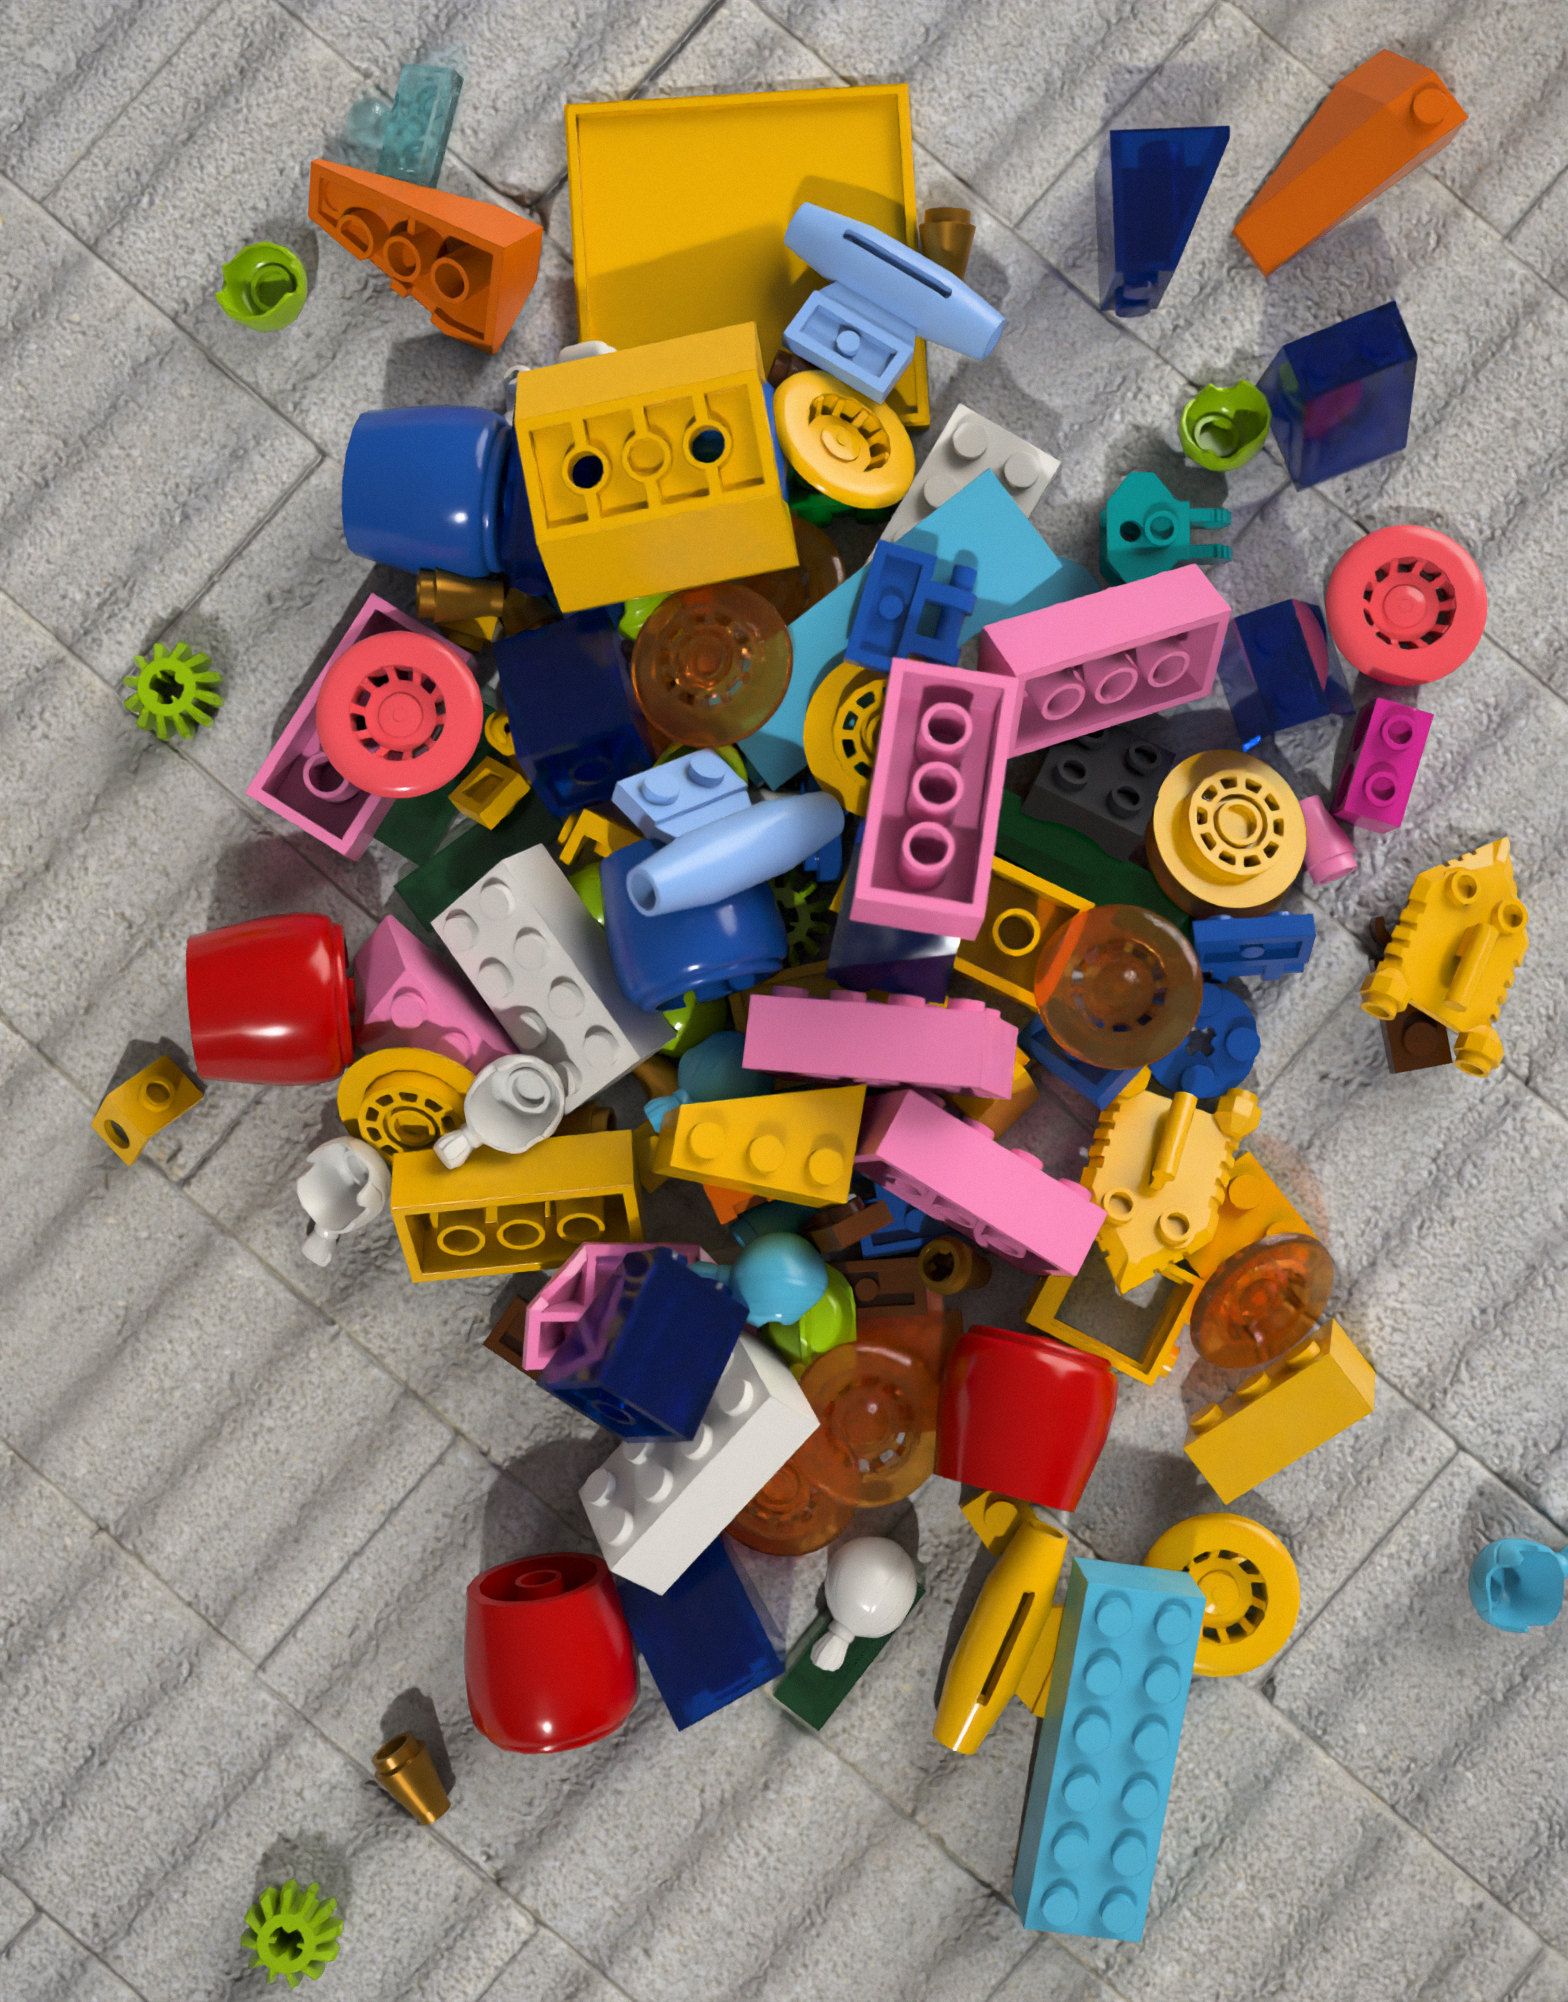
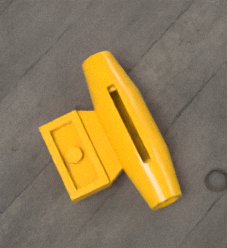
(1006, 1640)

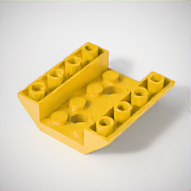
(657, 512)

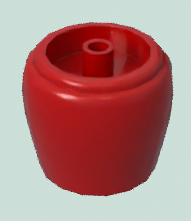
(271, 1001)
(1023, 1415)
(548, 1653)

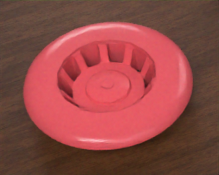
(1406, 605)
(399, 714)

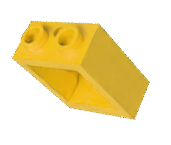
(1159, 1350)

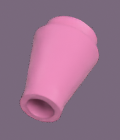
(1328, 849)

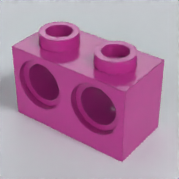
(1380, 765)

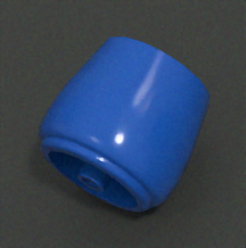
(428, 488)
(699, 949)

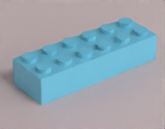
(1107, 1749)

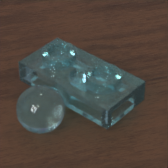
(415, 128)

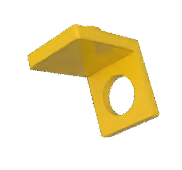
(145, 1107)

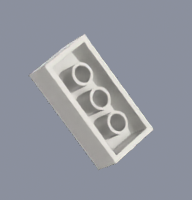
(962, 454)
(549, 975)
(669, 1500)

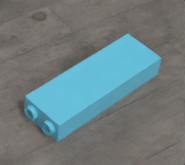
(971, 529)

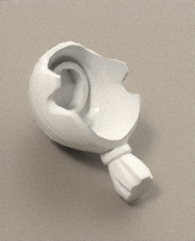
(507, 1108)
(341, 1192)
(868, 1595)

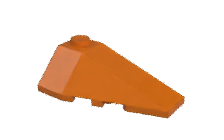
(1356, 147)
(443, 249)

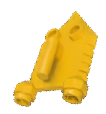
(1456, 953)
(1162, 1174)

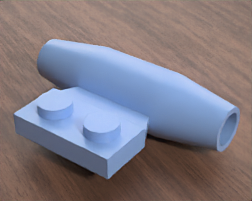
(878, 303)
(715, 833)

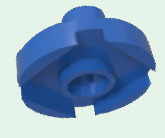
(1232, 1051)

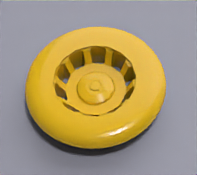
(843, 440)
(825, 732)
(1246, 813)
(423, 1096)
(1230, 1589)

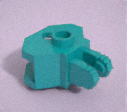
(1158, 531)

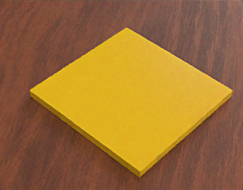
(692, 200)

